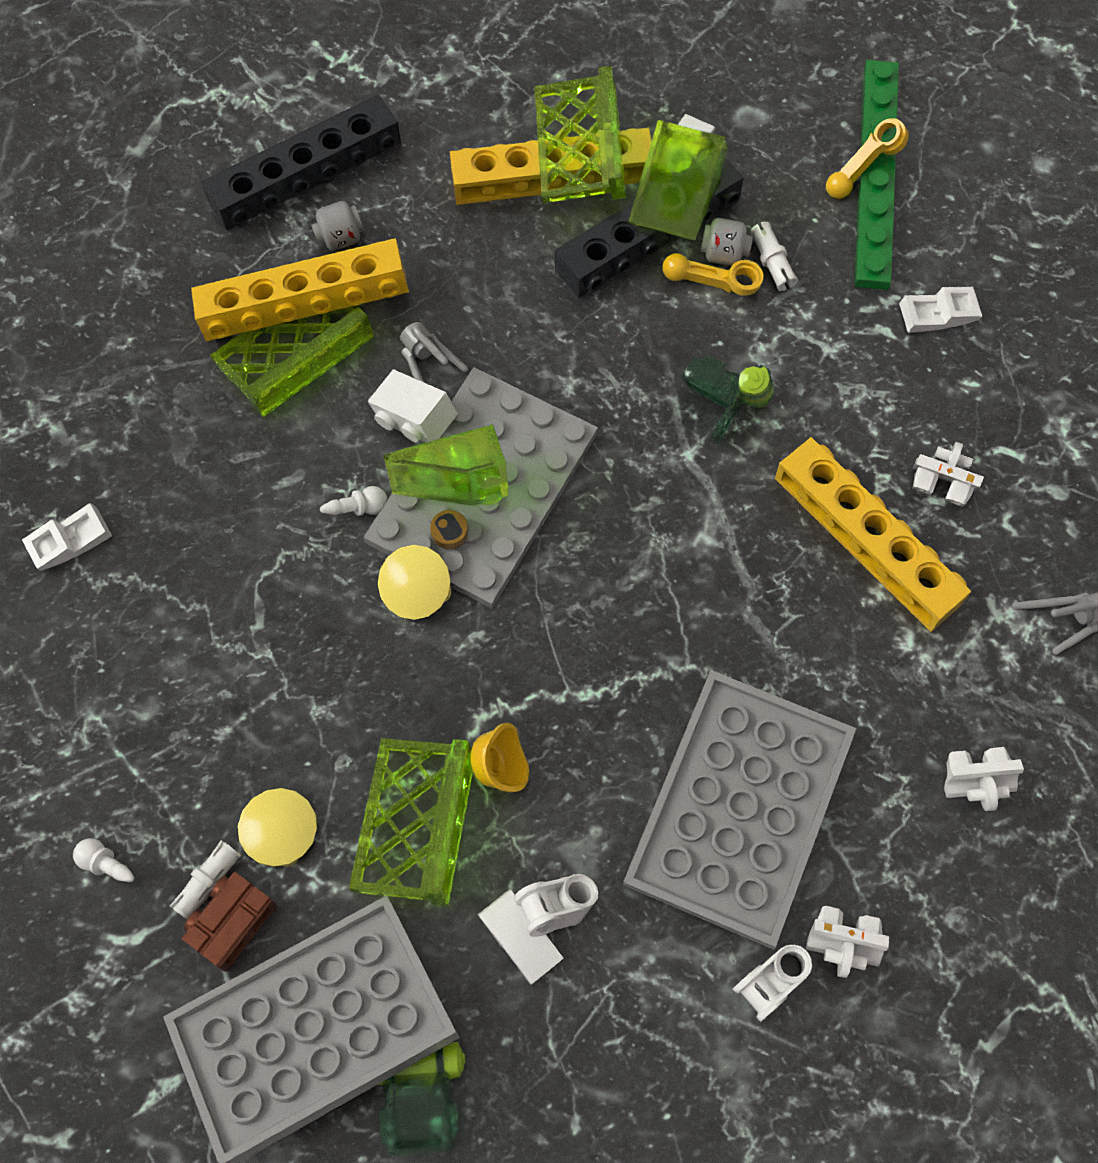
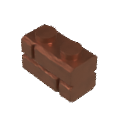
(228, 920)

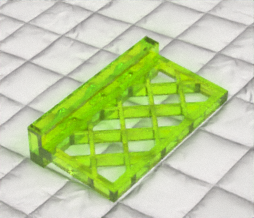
(608, 137)
(299, 369)
(446, 826)

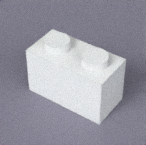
(412, 407)

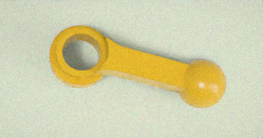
(841, 183)
(678, 267)

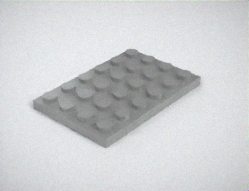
(540, 455)
(740, 809)
(307, 1031)

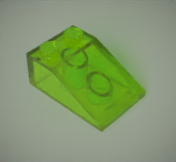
(678, 180)
(452, 469)

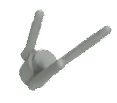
(422, 344)
(1084, 609)

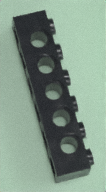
(302, 162)
(603, 240)

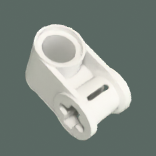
(550, 903)
(772, 981)

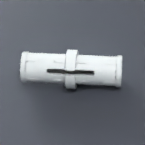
(773, 256)
(204, 879)

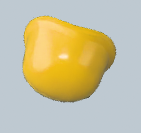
(499, 759)

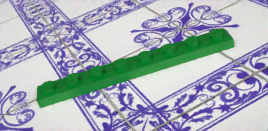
(877, 182)

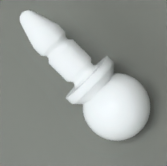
(368, 501)
(93, 856)

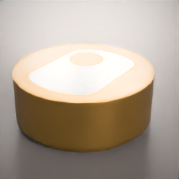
(449, 529)

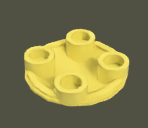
(414, 582)
(277, 827)

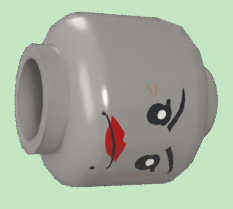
(338, 225)
(726, 241)

